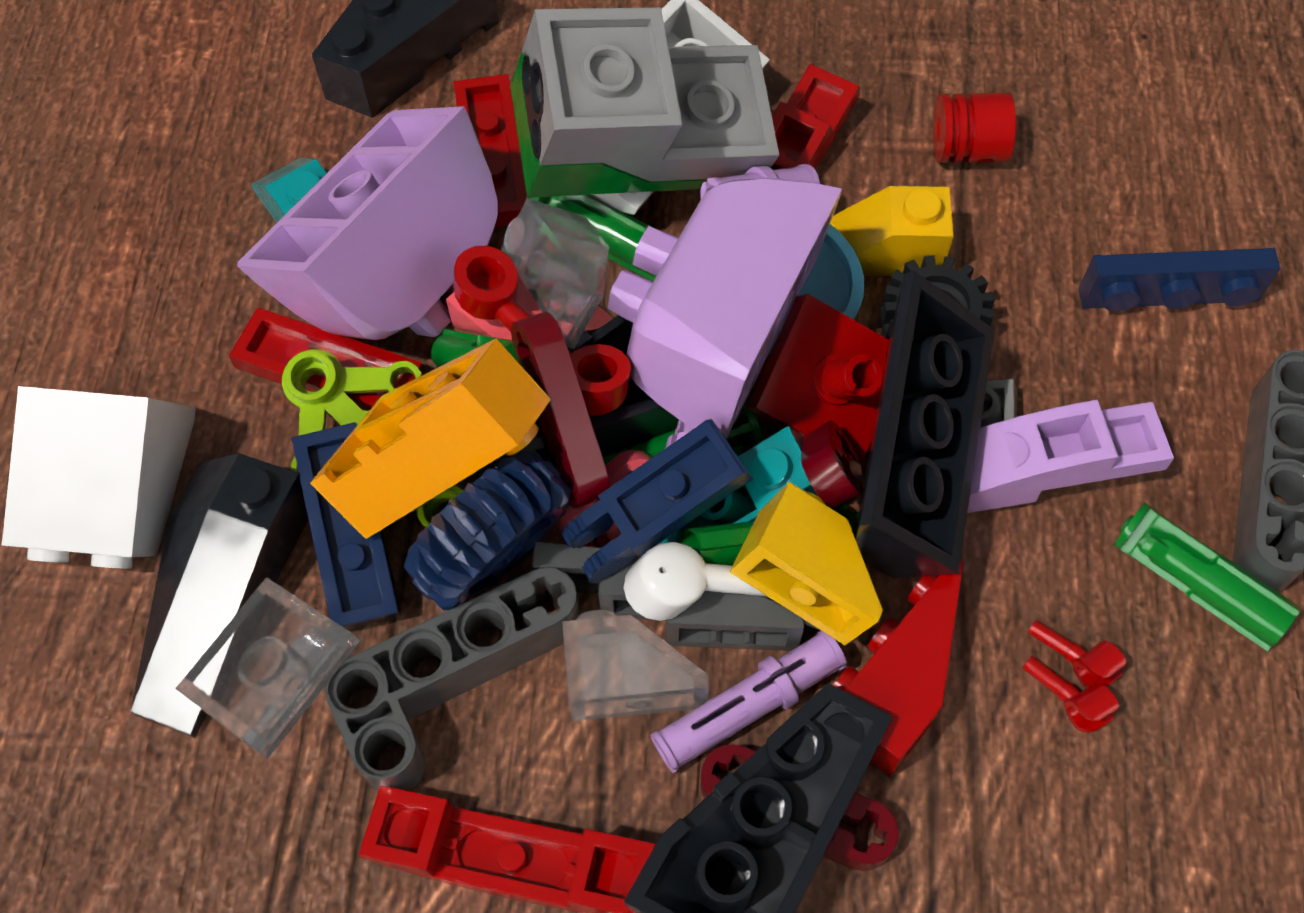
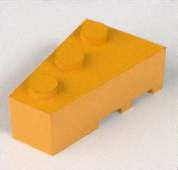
(431, 437)

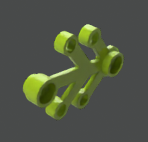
(333, 399)

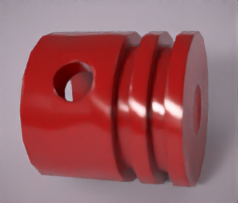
(974, 127)

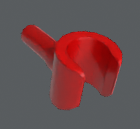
(1098, 664)
(1085, 709)

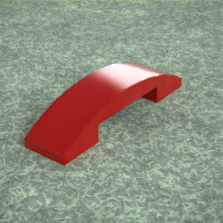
(502, 854)

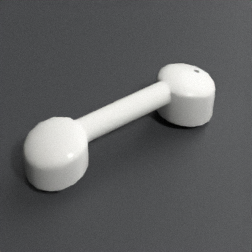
(674, 578)

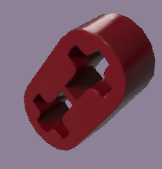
(831, 465)

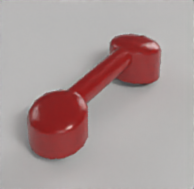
(488, 291)

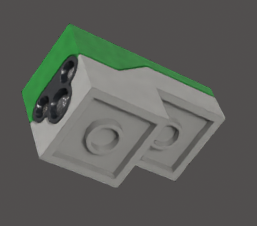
(624, 113)

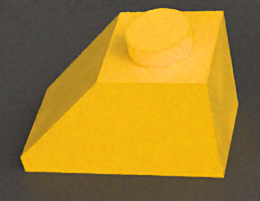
(898, 227)
(809, 564)

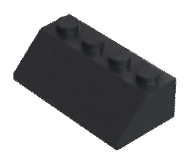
(924, 435)

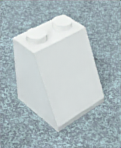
(93, 474)

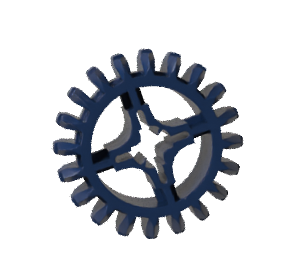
(487, 529)

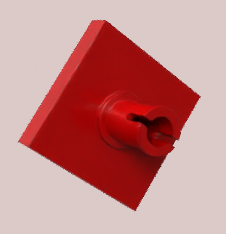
(823, 372)

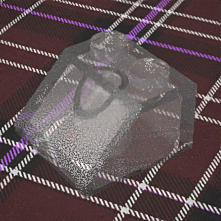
(267, 666)

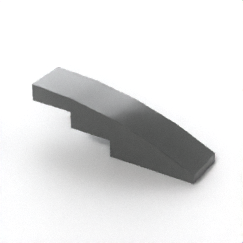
(710, 622)

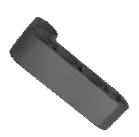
(1274, 469)
(461, 669)

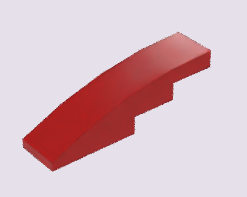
(812, 117)

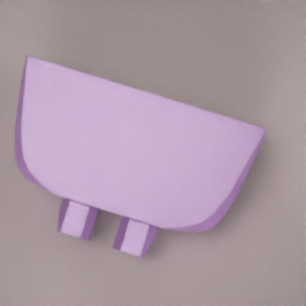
(383, 229)
(720, 293)

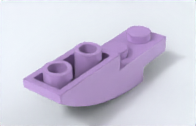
(1063, 450)

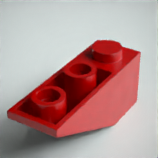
(908, 668)

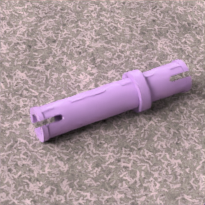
(772, 686)

